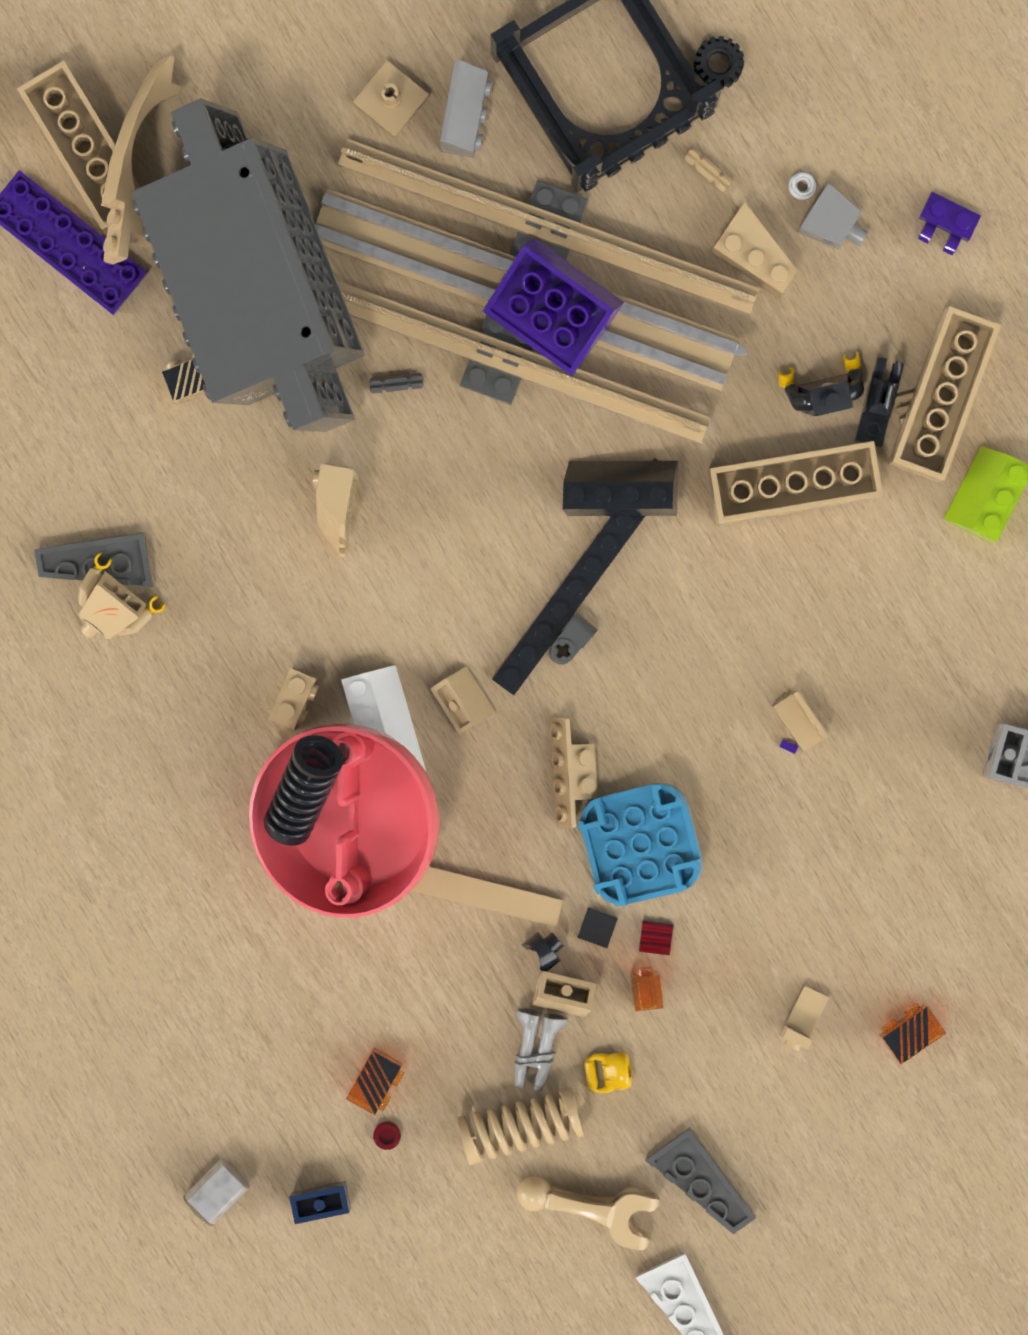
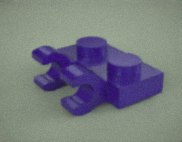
(950, 218)

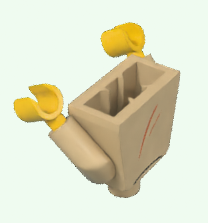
(110, 606)

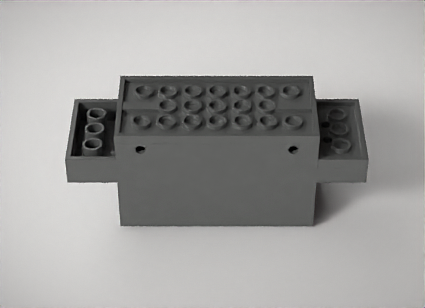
(249, 272)

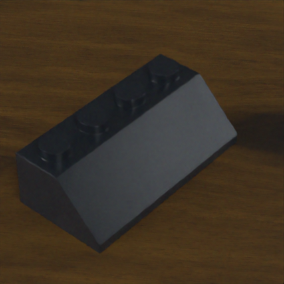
(621, 488)

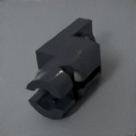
(878, 403)

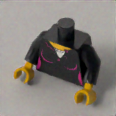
(826, 394)

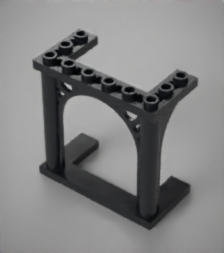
(696, 96)

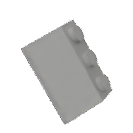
(465, 110)

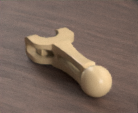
(613, 1212)

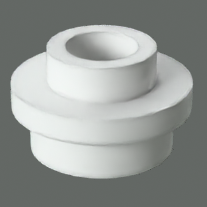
(808, 180)

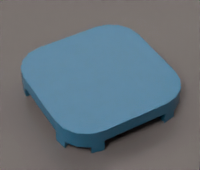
(641, 844)

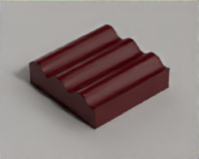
(656, 938)

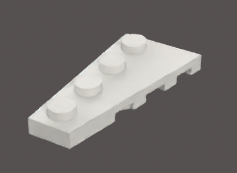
(680, 1296)

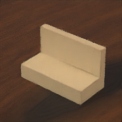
(462, 700)
(800, 721)

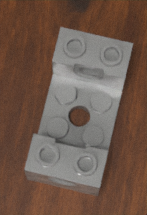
(1008, 756)

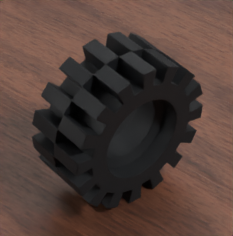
(724, 47)

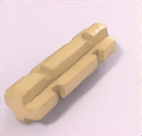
(708, 169)

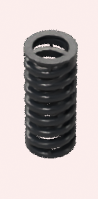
(303, 790)

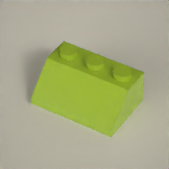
(988, 494)

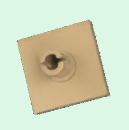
(390, 99)

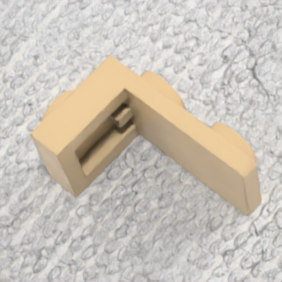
(803, 1018)

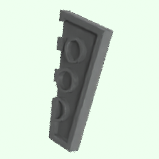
(697, 1173)

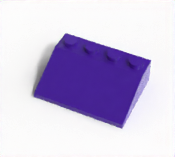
(552, 306)

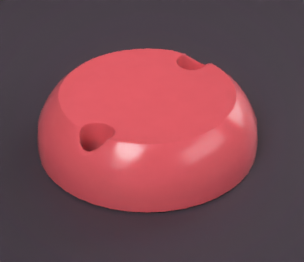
(370, 835)

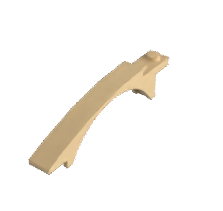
(122, 220)

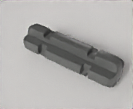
(396, 383)

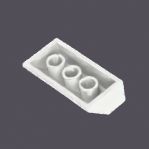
(380, 703)

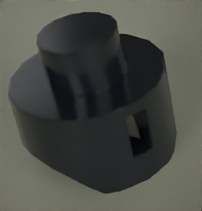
(545, 948)

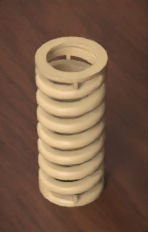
(569, 1112)

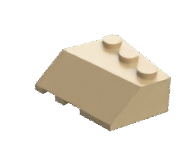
(335, 503)

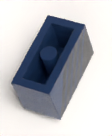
(320, 1202)

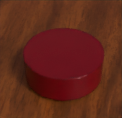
(387, 1135)

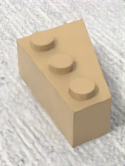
(755, 253)

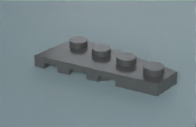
(72, 561)

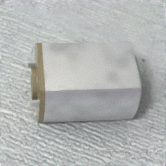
(216, 1192)

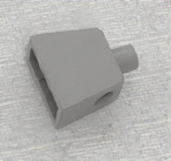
(833, 220)

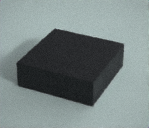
(597, 928)

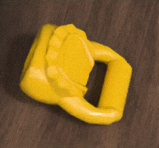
(615, 1070)

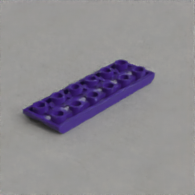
(66, 243)

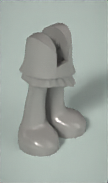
(542, 1059)

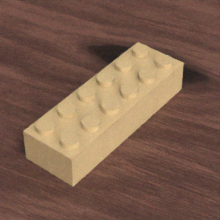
(73, 133)
(944, 394)
(795, 483)

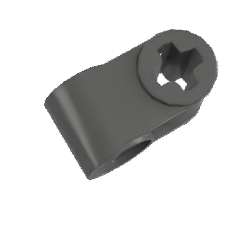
(574, 636)

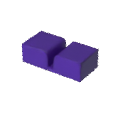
(788, 746)

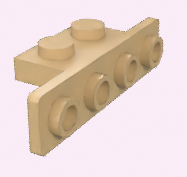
(573, 772)

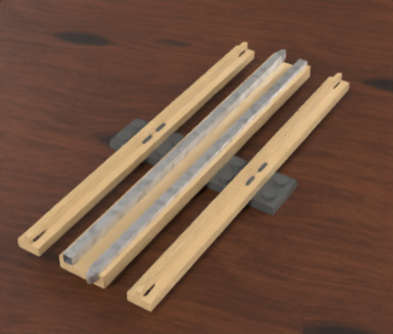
(474, 272)

